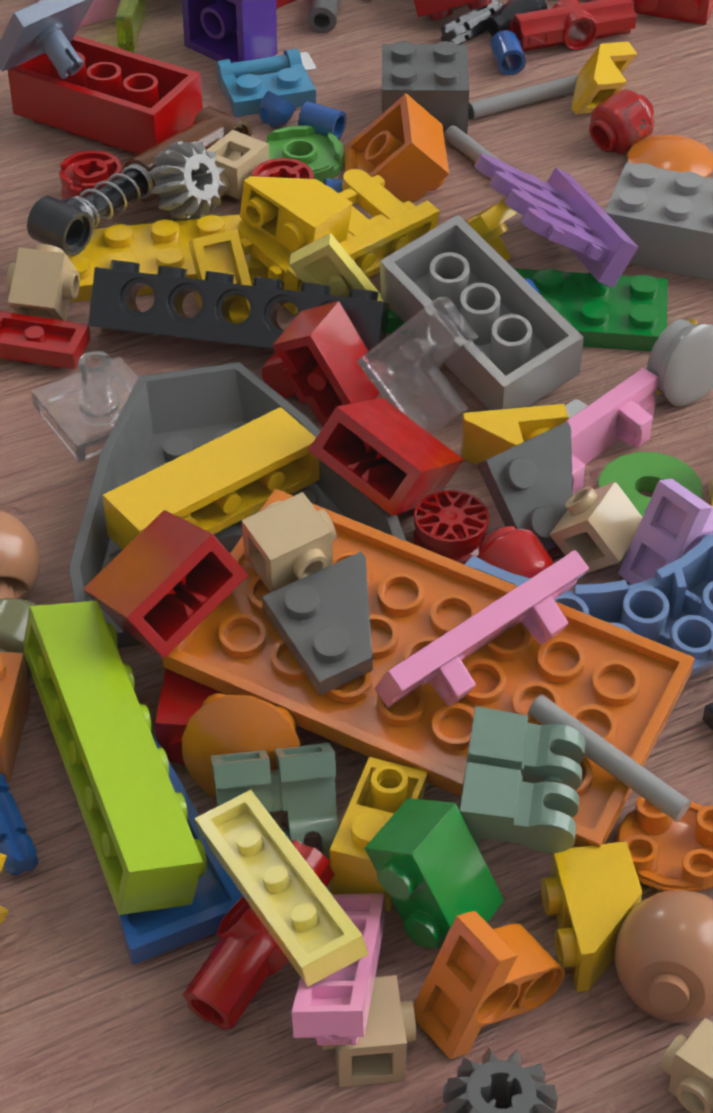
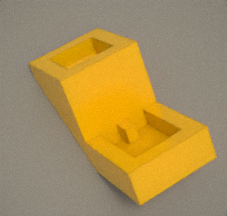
(602, 75)

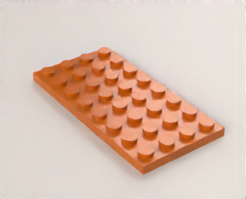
(591, 669)

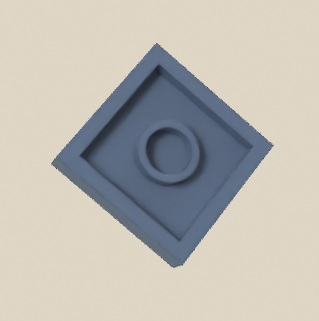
(44, 29)

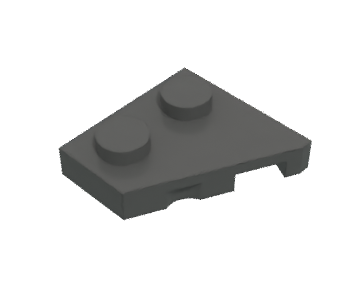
(532, 482)
(326, 622)

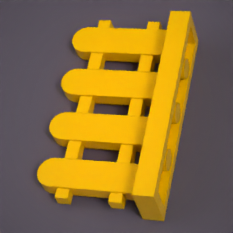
(367, 239)

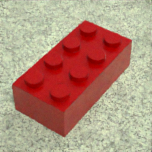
(111, 99)

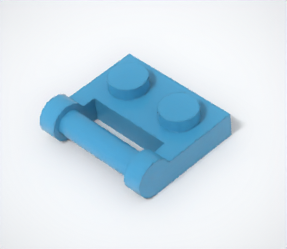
(249, 80)

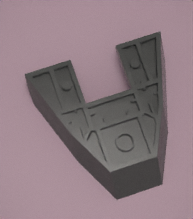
(173, 416)

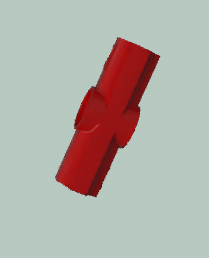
(573, 23)
(242, 957)

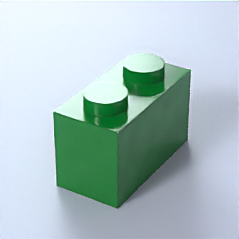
(432, 869)

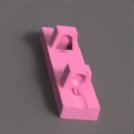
(618, 415)
(441, 660)
(339, 1005)

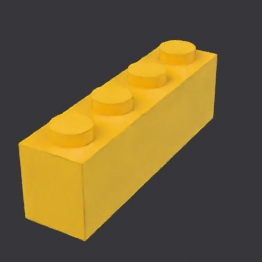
(217, 480)

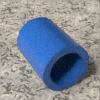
(507, 52)
(322, 119)

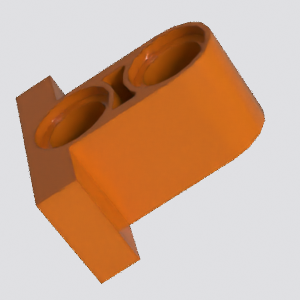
(481, 980)

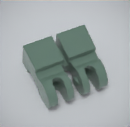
(522, 781)
(299, 785)

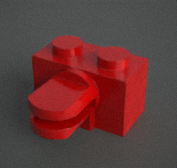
(319, 361)

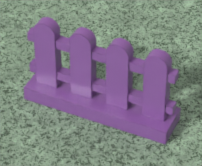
(565, 216)

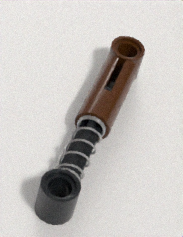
(71, 221)

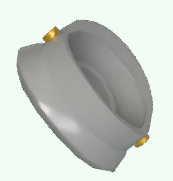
(683, 361)

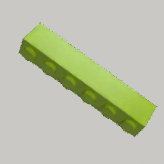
(112, 759)

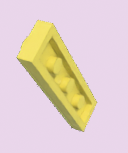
(281, 888)

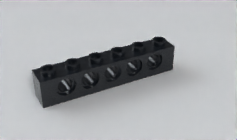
(115, 306)

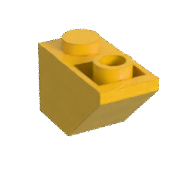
(294, 210)
(376, 798)
(591, 896)

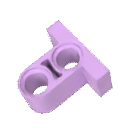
(668, 530)

